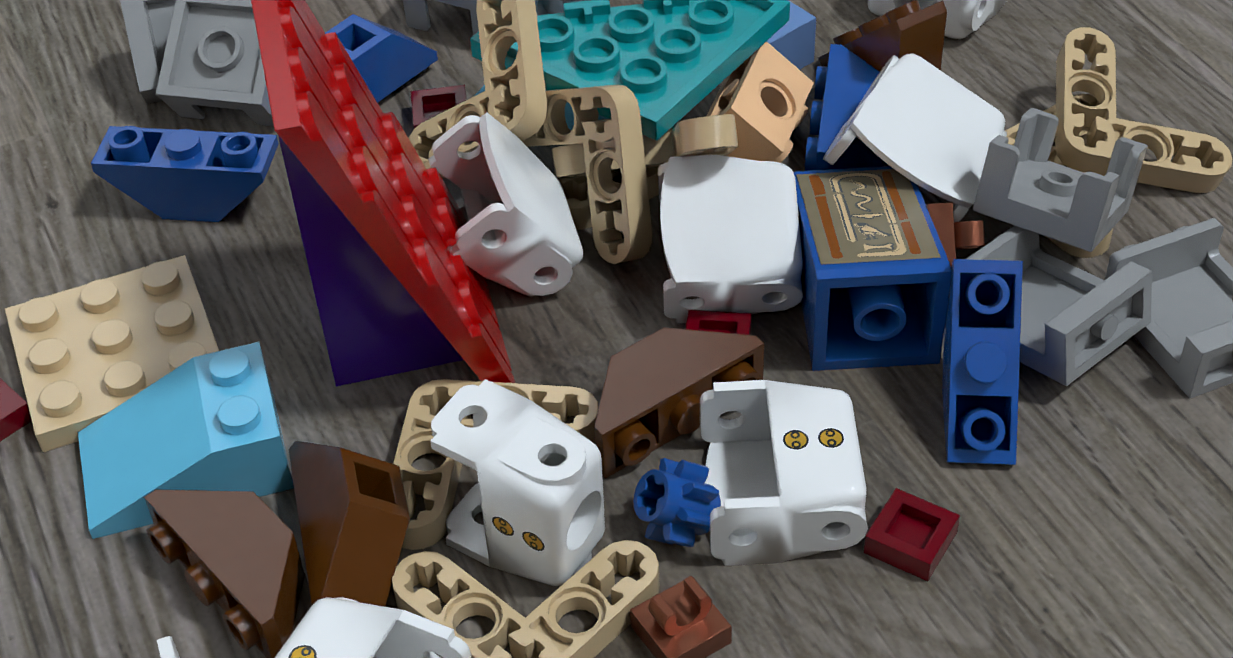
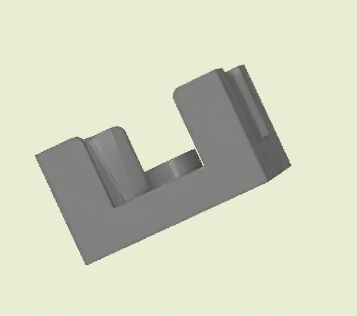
(214, 60)
(1051, 198)

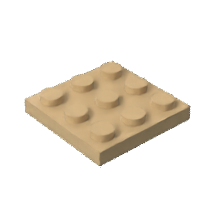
(105, 344)

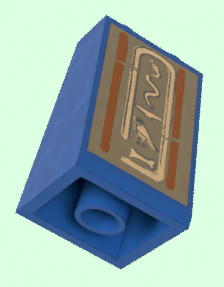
(870, 270)

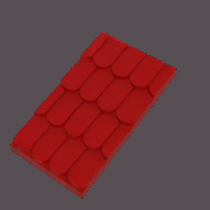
(370, 216)

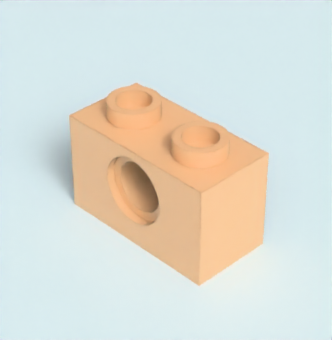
(767, 104)

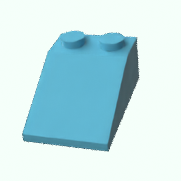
(191, 430)

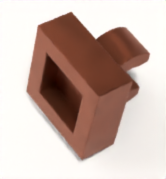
(955, 234)
(681, 622)

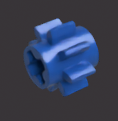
(676, 502)

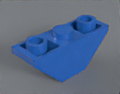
(382, 54)
(841, 89)
(184, 170)
(982, 361)

